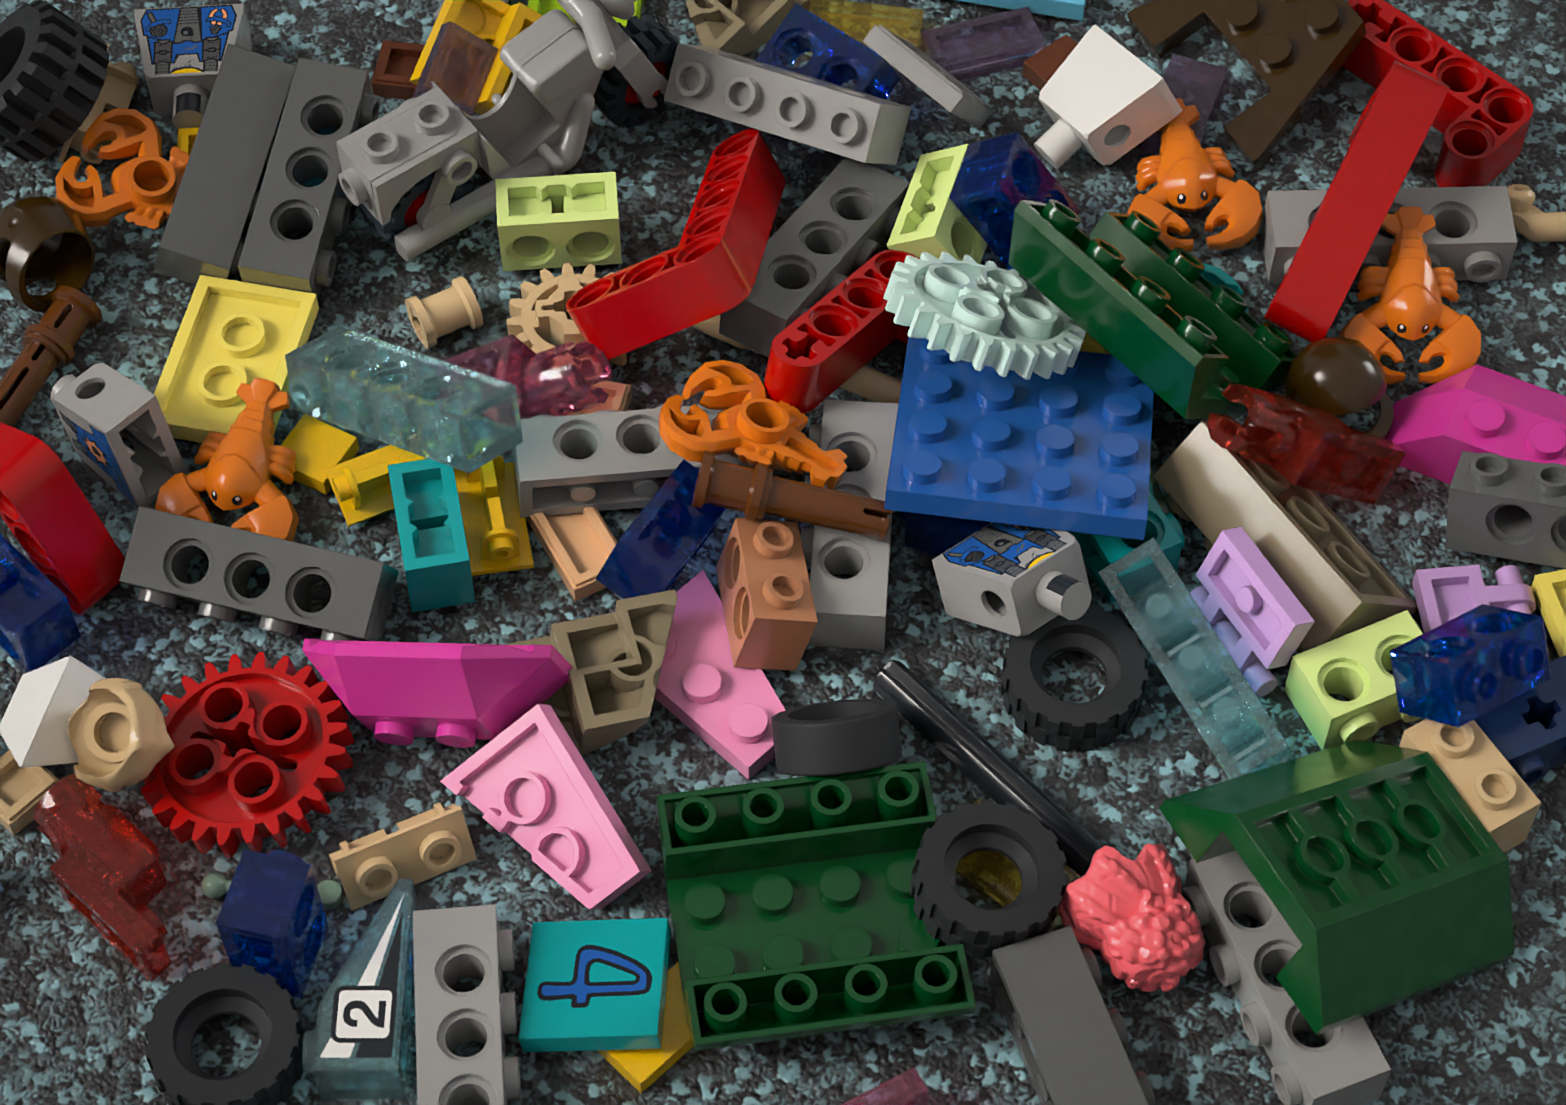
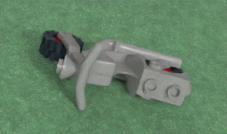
(418, 160)

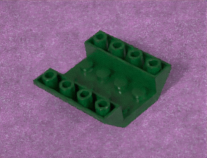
(1149, 306)
(1367, 867)
(802, 907)

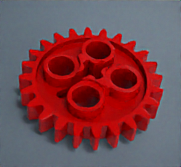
(269, 705)

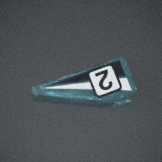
(367, 1011)

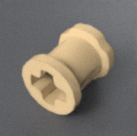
(444, 312)

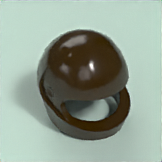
(40, 242)
(1341, 379)

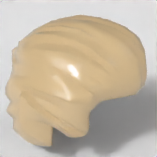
(117, 735)

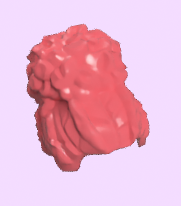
(1135, 917)

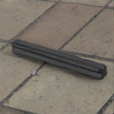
(981, 760)

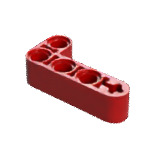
(1482, 113)
(834, 337)

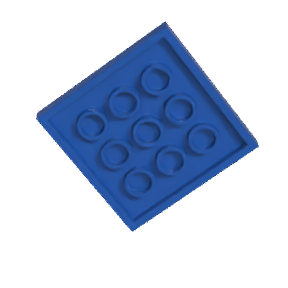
(1021, 449)

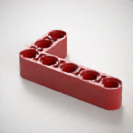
(1356, 201)
(709, 267)
(55, 521)

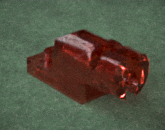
(1307, 445)
(106, 871)

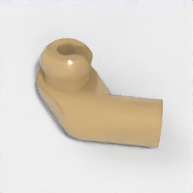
(1532, 221)

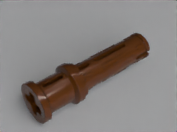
(46, 348)
(761, 493)

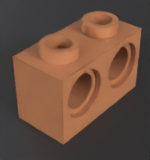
(766, 594)

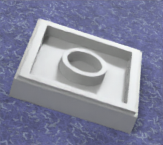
(928, 75)

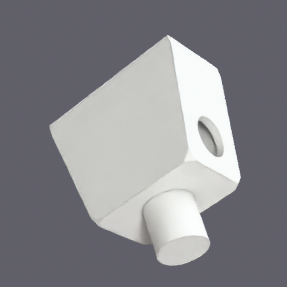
(1102, 102)

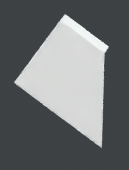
(41, 711)

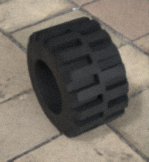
(47, 79)

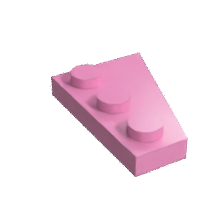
(706, 692)
(550, 803)

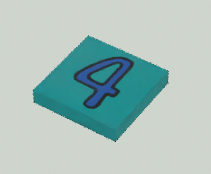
(595, 985)

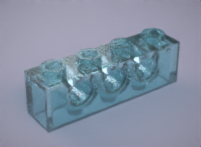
(405, 398)
(1195, 662)

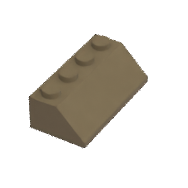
(1291, 527)

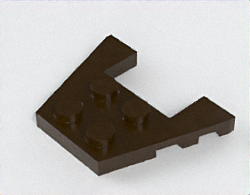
(1282, 42)

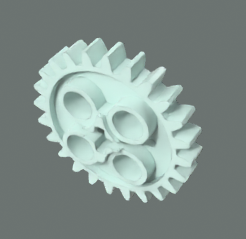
(982, 315)

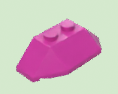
(1478, 414)
(438, 687)

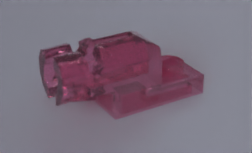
(544, 381)

